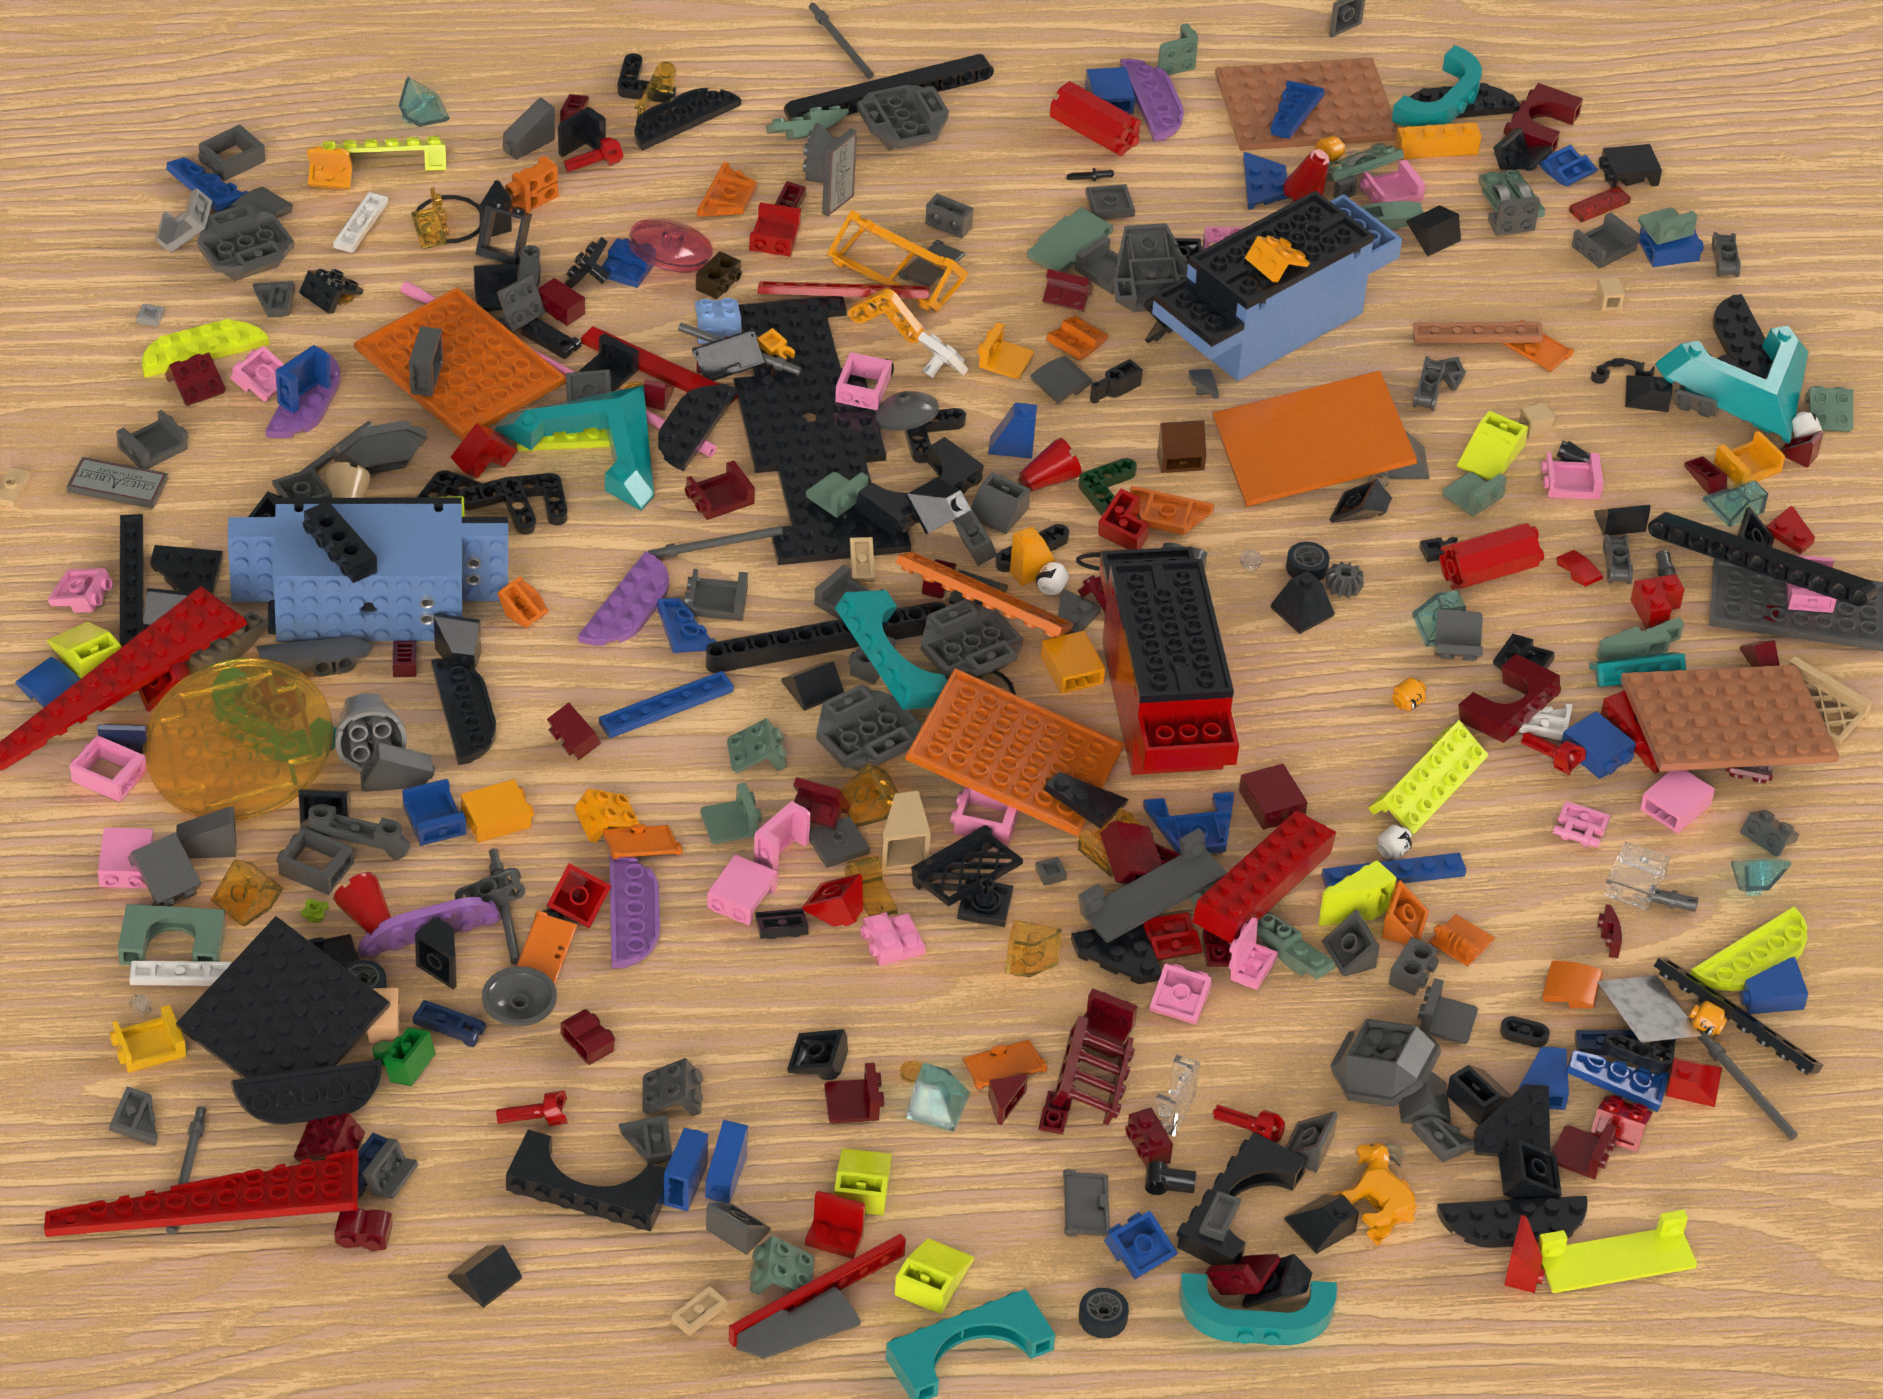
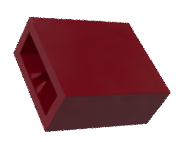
(1271, 795)
(1130, 850)

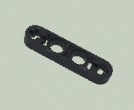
(1054, 536)

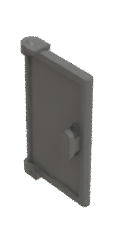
(926, 273)
(1083, 1198)

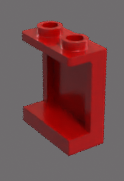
(775, 229)

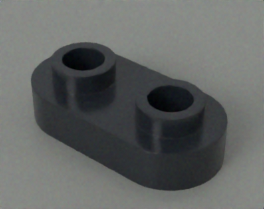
(1524, 1031)

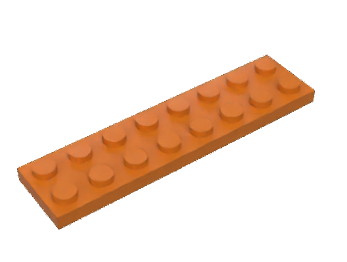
(990, 596)

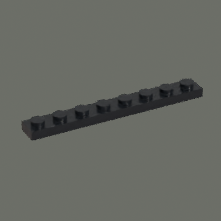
(131, 577)
(1744, 1021)

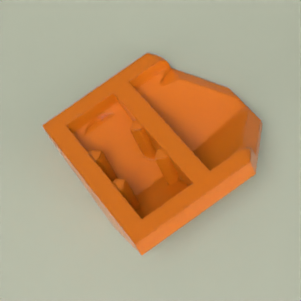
(522, 602)

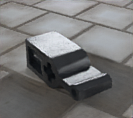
(1117, 381)

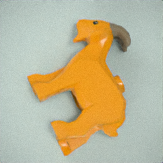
(1382, 1190)

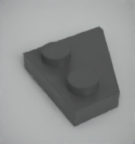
(275, 297)
(135, 1117)
(649, 1138)
(1442, 1138)

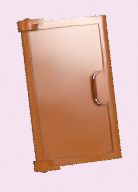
(1546, 354)
(641, 841)
(543, 943)
(1007, 1062)

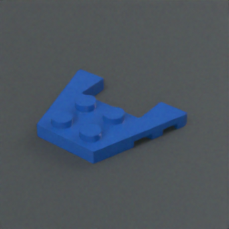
(1213, 824)

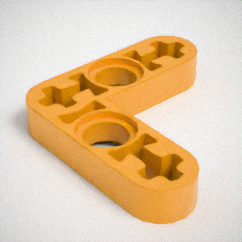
(889, 307)

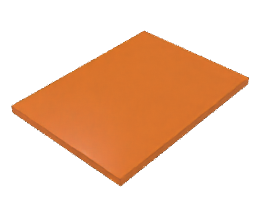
(483, 365)
(1314, 438)
(1010, 748)

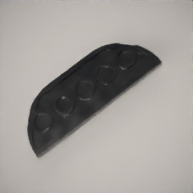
(1488, 101)
(681, 114)
(1741, 335)
(693, 422)
(465, 709)
(308, 1093)
(1496, 1222)

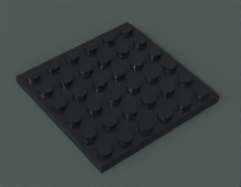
(282, 1007)

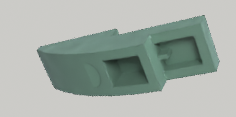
(800, 126)
(1394, 213)
(1638, 643)
(1291, 948)

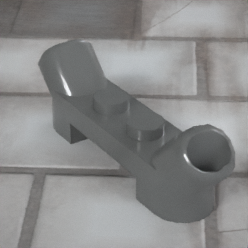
(383, 835)

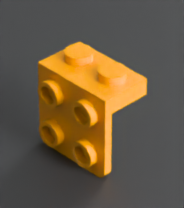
(329, 168)
(1273, 256)
(1003, 356)
(603, 809)

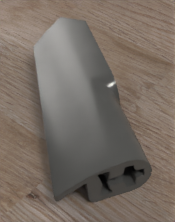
(321, 656)
(809, 1322)

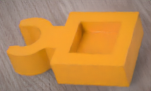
(774, 343)

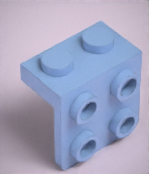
(718, 317)

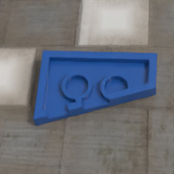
(681, 627)

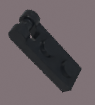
(550, 338)

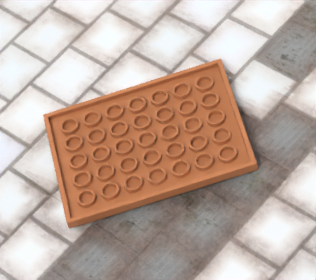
(1351, 107)
(1728, 718)

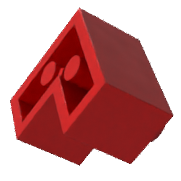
(482, 447)
(1120, 522)
(1656, 599)

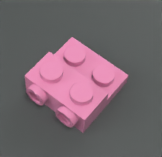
(257, 373)
(81, 589)
(892, 938)
(1181, 993)

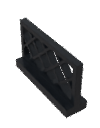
(958, 857)

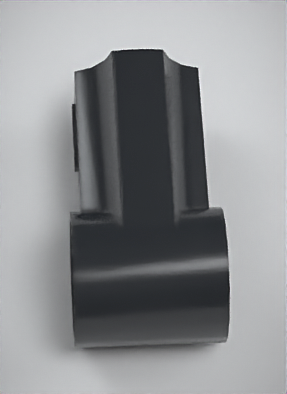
(1162, 1179)

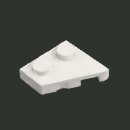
(1549, 722)

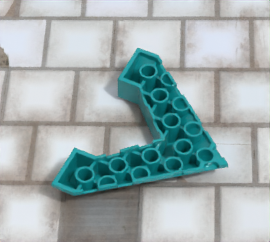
(1763, 402)
(626, 426)

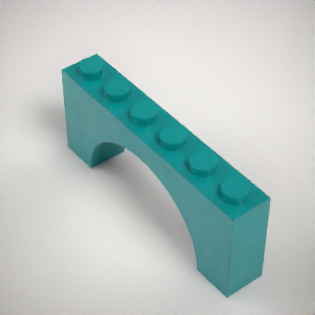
(909, 684)
(1007, 1319)

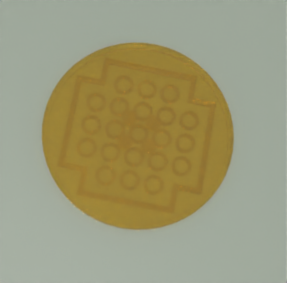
(238, 738)

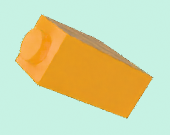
(1028, 555)

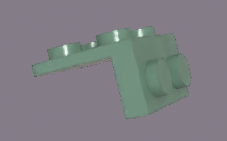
(1179, 54)
(1668, 225)
(1831, 407)
(837, 493)
(1474, 493)
(755, 745)
(732, 819)
(780, 1264)

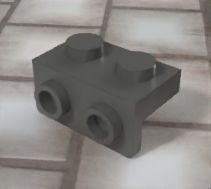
(1768, 832)
(389, 1170)

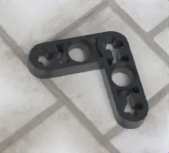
(628, 85)
(924, 443)
(447, 483)
(547, 491)
(502, 494)
(1623, 1047)

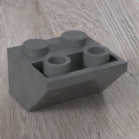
(815, 151)
(1000, 502)

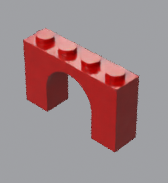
(1621, 714)

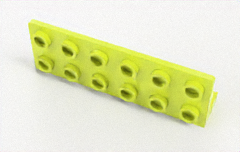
(433, 148)
(1432, 778)
(1617, 1257)

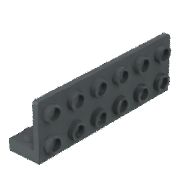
(1152, 892)

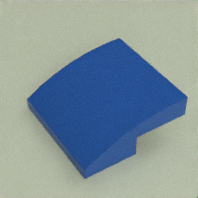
(1568, 166)
(47, 681)

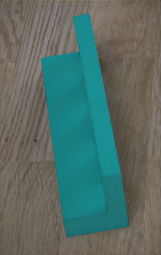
(1610, 671)

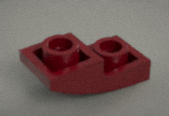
(1610, 930)
(1215, 950)
(1053, 1117)

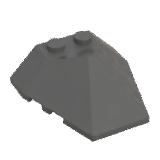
(1146, 264)

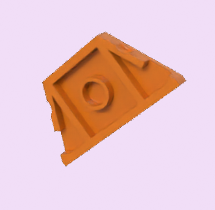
(728, 193)
(1170, 511)

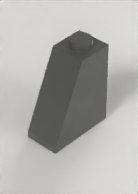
(530, 130)
(395, 769)
(209, 835)

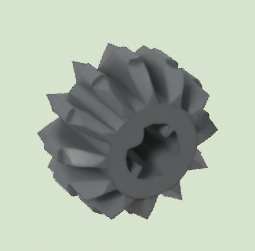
(1344, 579)

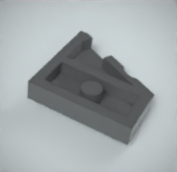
(1077, 610)

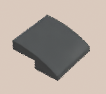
(265, 200)
(1060, 379)

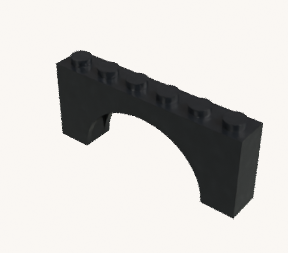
(891, 508)
(1257, 1164)
(629, 1203)

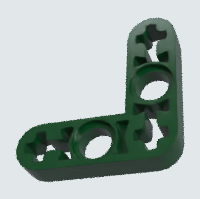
(1120, 470)

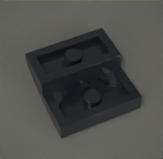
(1523, 647)

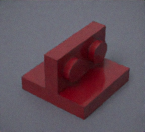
(1067, 290)
(821, 801)

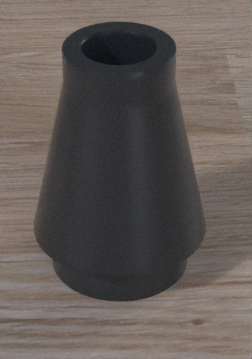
(1572, 453)

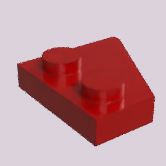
(1791, 530)

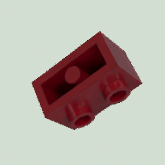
(561, 301)
(574, 732)
(1149, 1137)

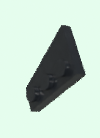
(1085, 799)

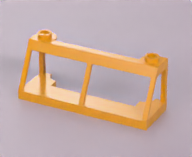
(943, 263)

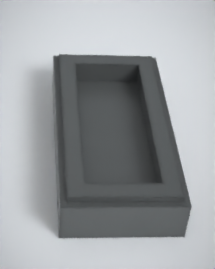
(1220, 1216)

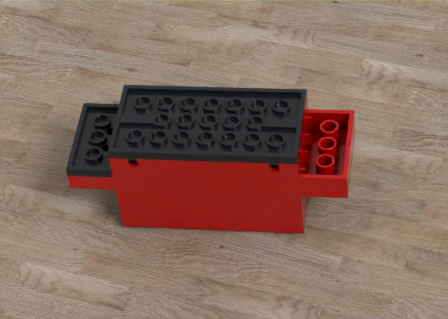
(1166, 662)

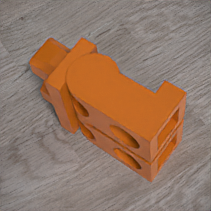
(534, 185)

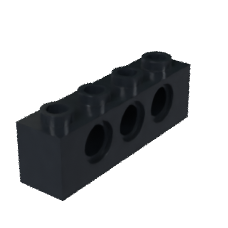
(340, 542)

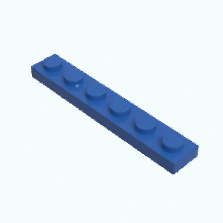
(666, 704)
(1406, 870)

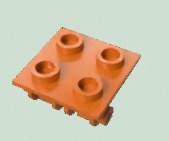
(1461, 939)

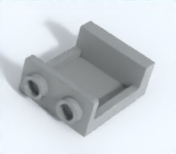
(177, 231)

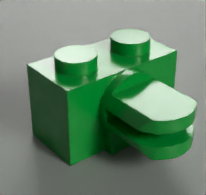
(406, 1055)

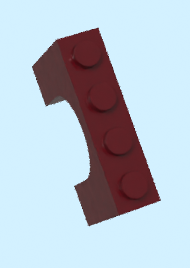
(1544, 102)
(1504, 720)

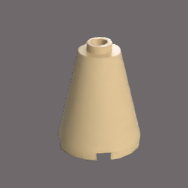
(347, 481)

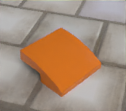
(1077, 337)
(1572, 984)

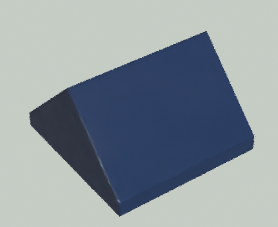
(126, 735)

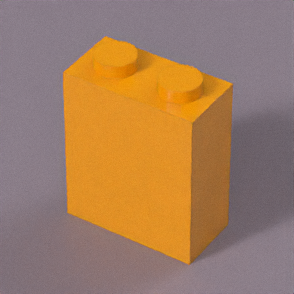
(1072, 662)
(496, 810)

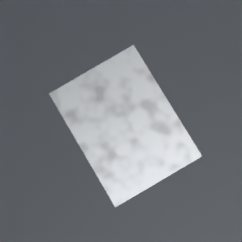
(1649, 1008)

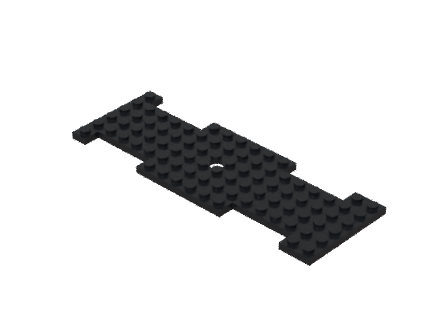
(805, 451)

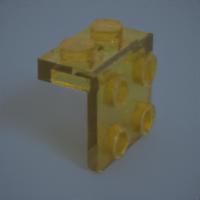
(430, 223)

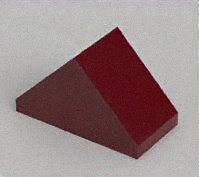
(657, 394)
(1803, 448)
(1761, 653)
(1006, 1094)

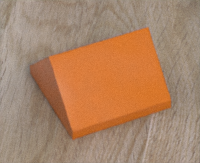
(1404, 916)

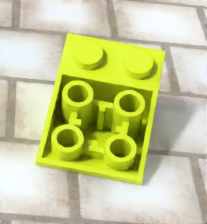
(1493, 446)
(84, 647)
(1364, 891)
(864, 1178)
(932, 1275)

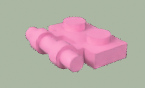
(1583, 819)

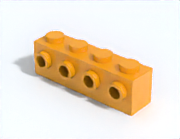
(1438, 140)

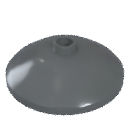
(906, 410)
(519, 996)

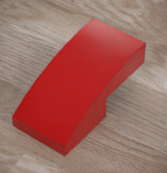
(1581, 568)

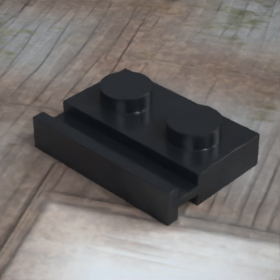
(781, 923)

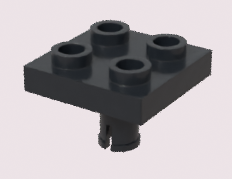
(587, 263)
(988, 904)

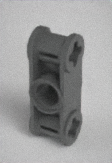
(1726, 254)
(530, 263)
(1429, 384)
(1617, 559)
(495, 888)

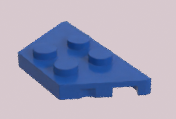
(1263, 180)

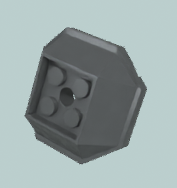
(904, 115)
(244, 241)
(382, 446)
(969, 639)
(865, 727)
(1384, 1062)

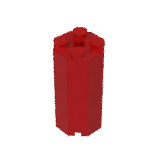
(1095, 118)
(1491, 555)

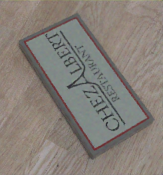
(839, 172)
(117, 482)

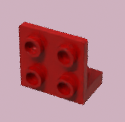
(1628, 1119)
(836, 1225)

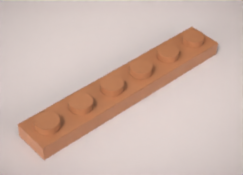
(1478, 332)

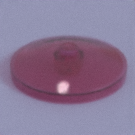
(670, 245)

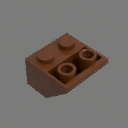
(1182, 446)

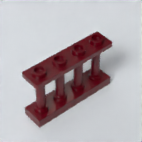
(1070, 1072)

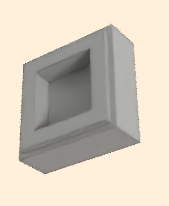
(150, 315)

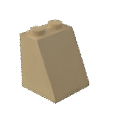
(905, 833)

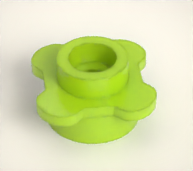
(314, 910)

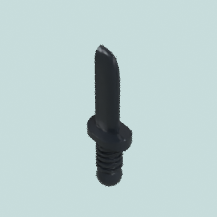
(1091, 175)

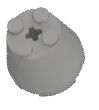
(362, 725)

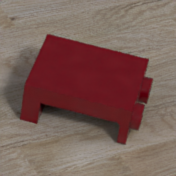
(721, 493)

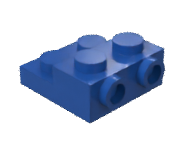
(625, 264)
(1140, 1244)

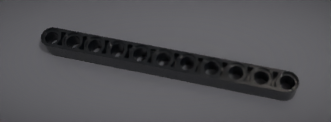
(940, 76)
(1771, 557)
(809, 640)

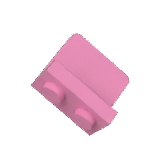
(1249, 960)

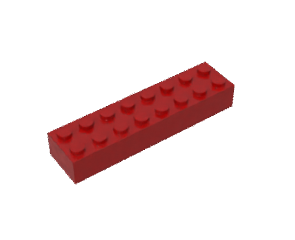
(1264, 876)

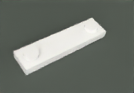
(360, 222)
(176, 972)

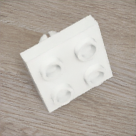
(942, 354)

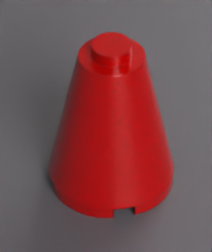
(1308, 176)
(1051, 467)
(363, 901)

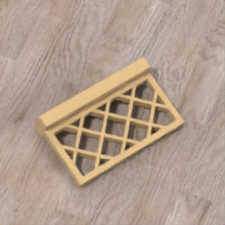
(1832, 690)

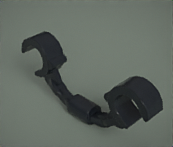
(1619, 362)

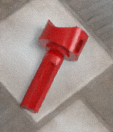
(606, 145)
(1565, 756)
(550, 1109)
(1261, 1125)

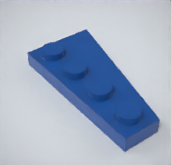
(1296, 105)
(194, 177)
(1628, 1082)

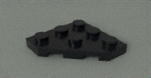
(187, 567)
(1127, 954)
(1520, 1117)

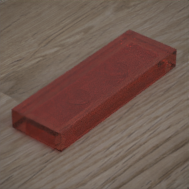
(1599, 204)

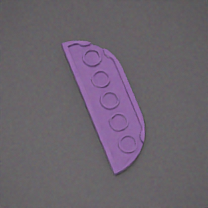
(1155, 98)
(311, 408)
(628, 604)
(633, 911)
(400, 930)

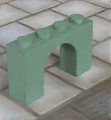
(144, 922)

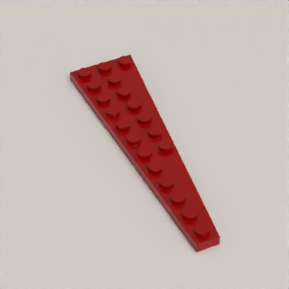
(149, 655)
(254, 1194)

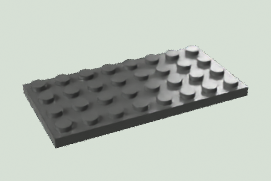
(1741, 600)

